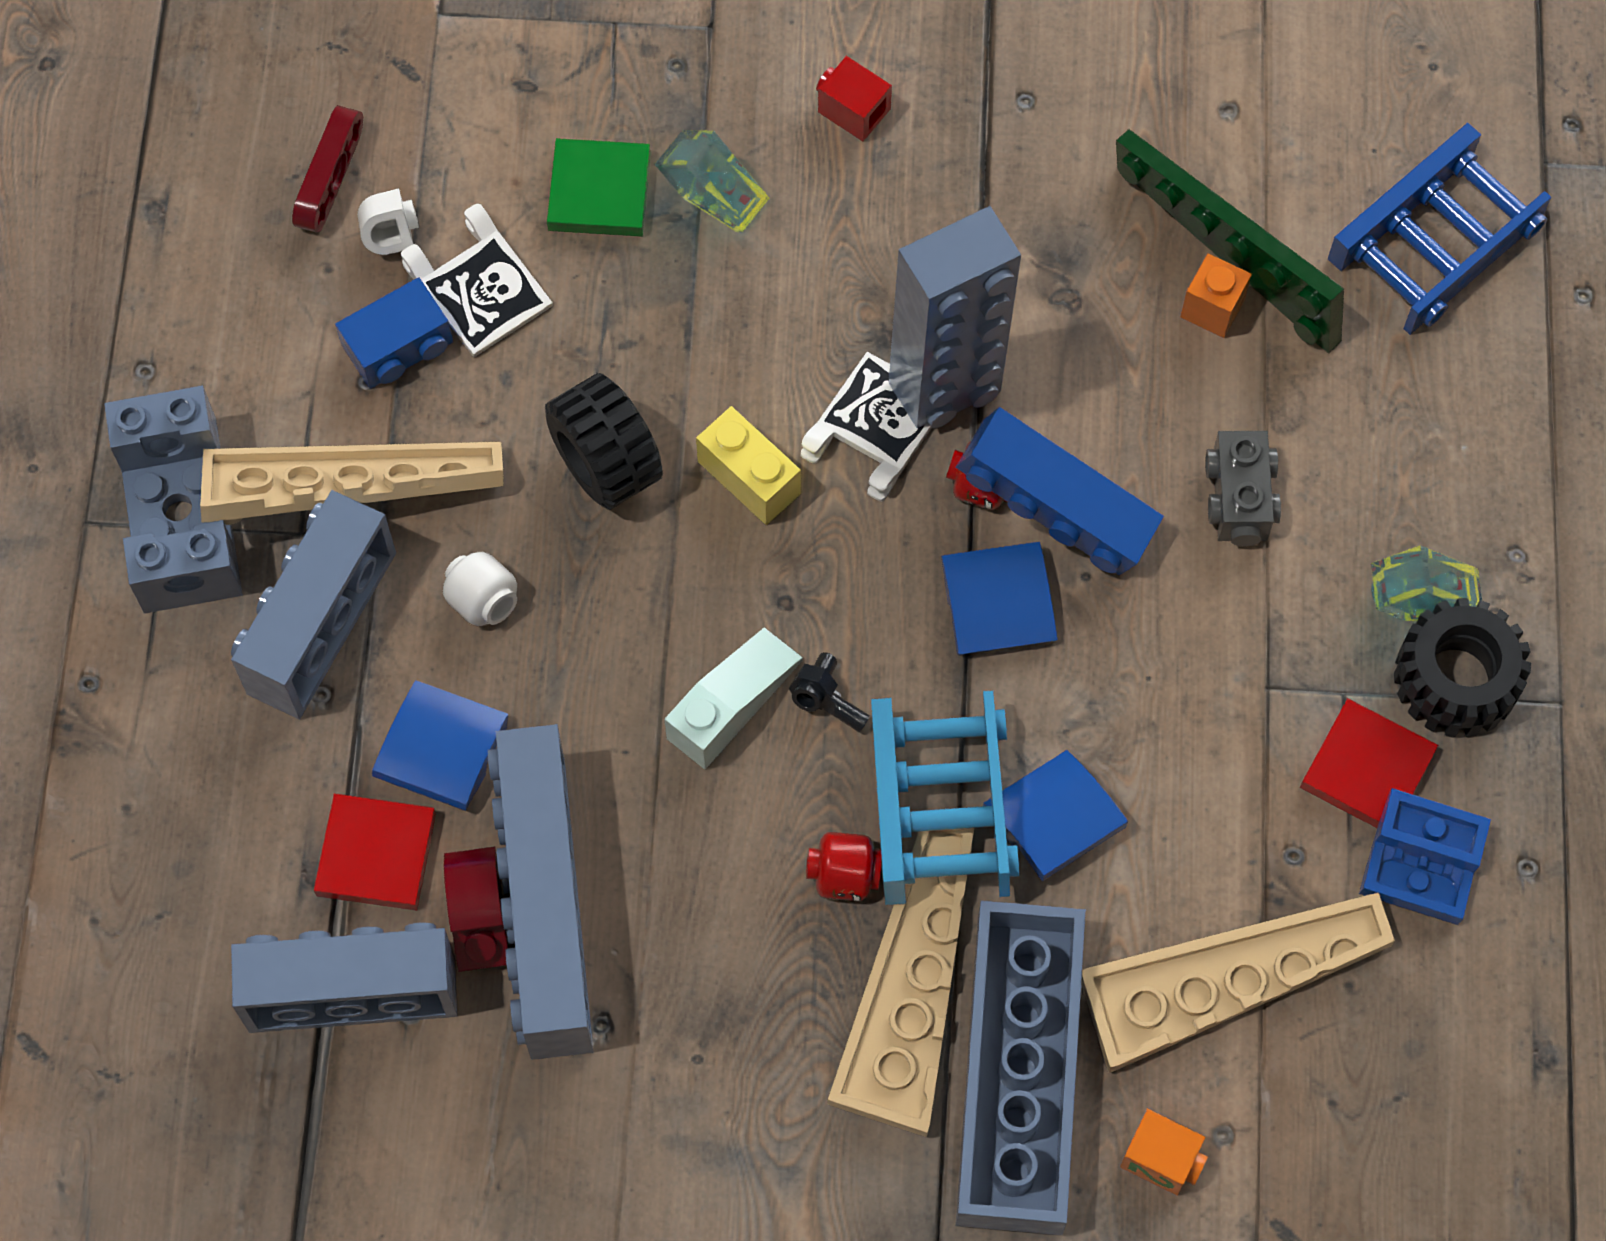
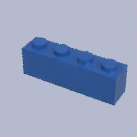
(1059, 492)

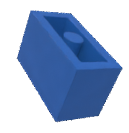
(394, 333)

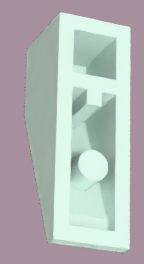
(729, 697)

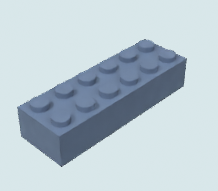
(953, 318)
(543, 892)
(1021, 1068)

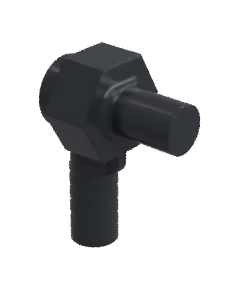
(815, 689)

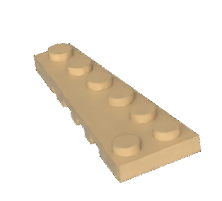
(294, 479)
(1195, 985)
(900, 1023)

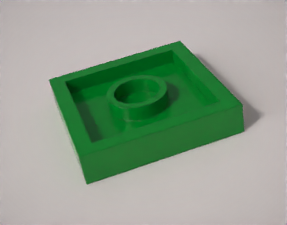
(599, 187)

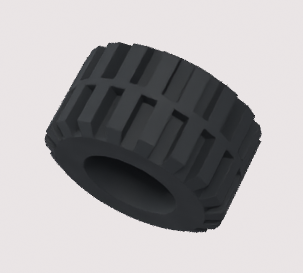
(604, 441)
(1474, 632)

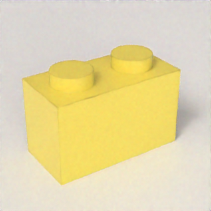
(748, 465)

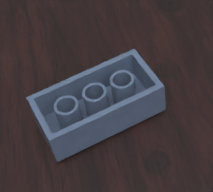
(313, 603)
(344, 978)

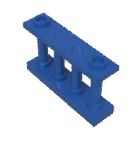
(1426, 186)

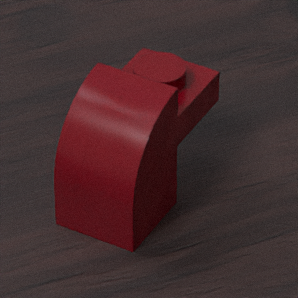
(475, 908)

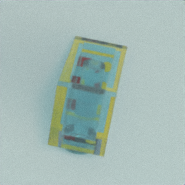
(712, 178)
(1419, 580)

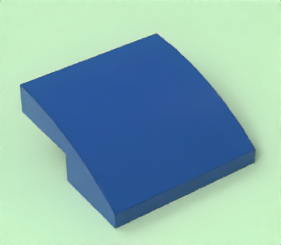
(999, 598)
(439, 745)
(1058, 814)
(1425, 856)

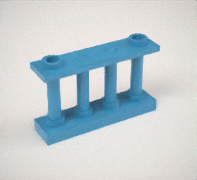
(899, 822)

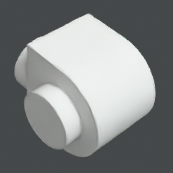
(387, 222)

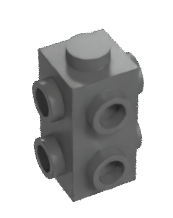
(1243, 490)

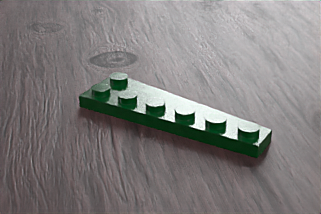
(1277, 271)

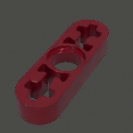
(327, 169)

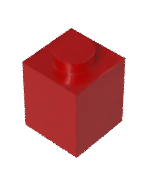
(853, 97)

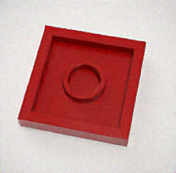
(1365, 760)
(375, 852)

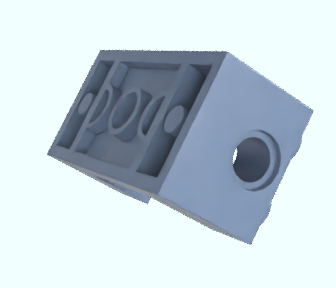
(161, 462)

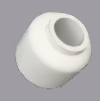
(480, 589)

